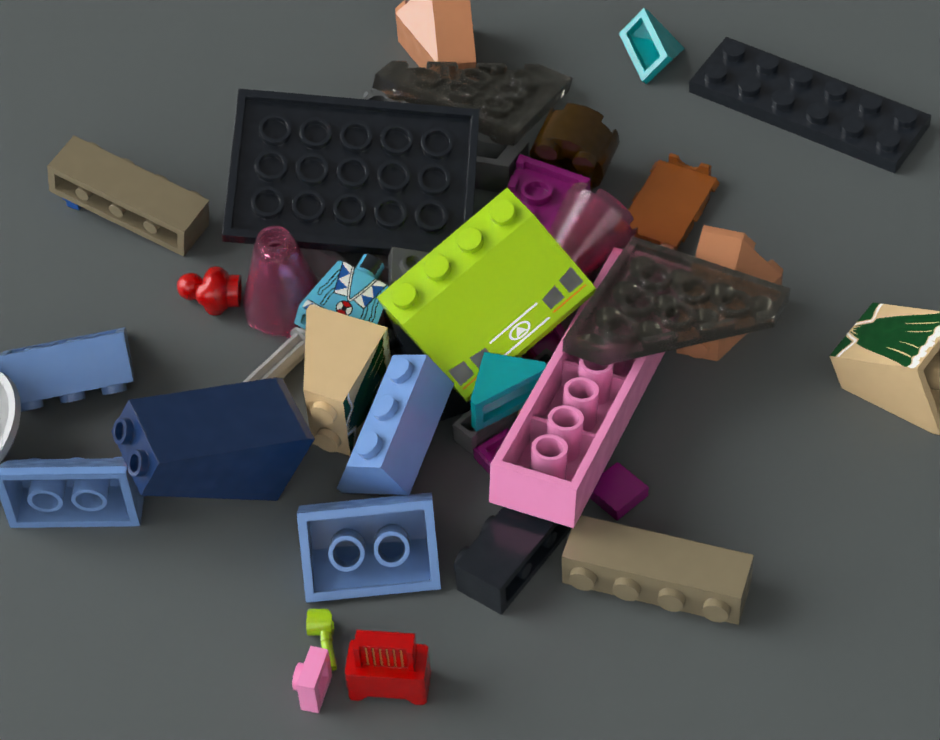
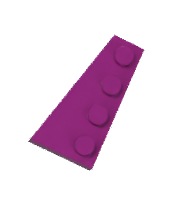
(542, 187)

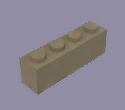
(128, 195)
(657, 569)

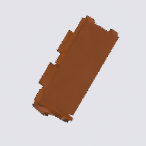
(671, 201)

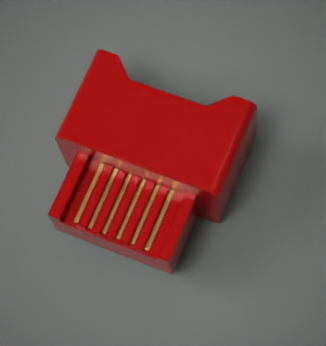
(387, 667)

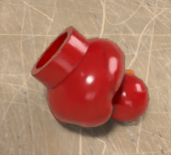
(214, 292)

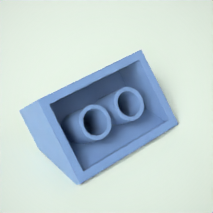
(69, 367)
(397, 428)
(69, 493)
(368, 547)

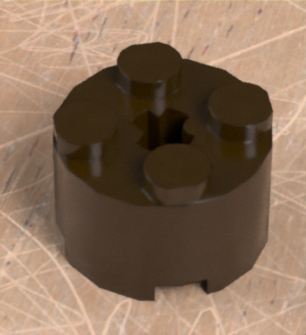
(576, 142)

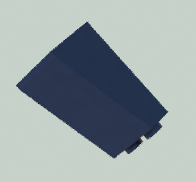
(214, 441)

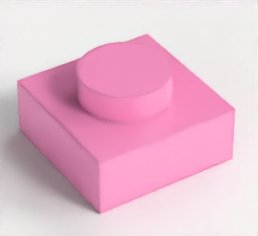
(312, 679)

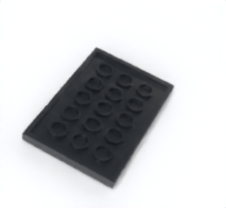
(350, 171)

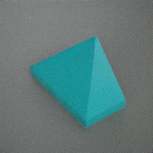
(649, 45)
(502, 387)

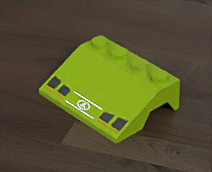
(487, 290)

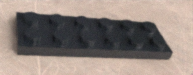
(810, 104)

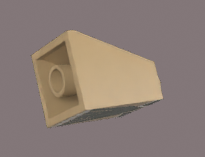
(894, 362)
(341, 375)

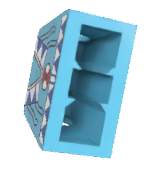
(348, 291)

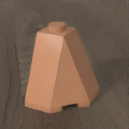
(437, 31)
(735, 252)

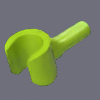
(320, 623)

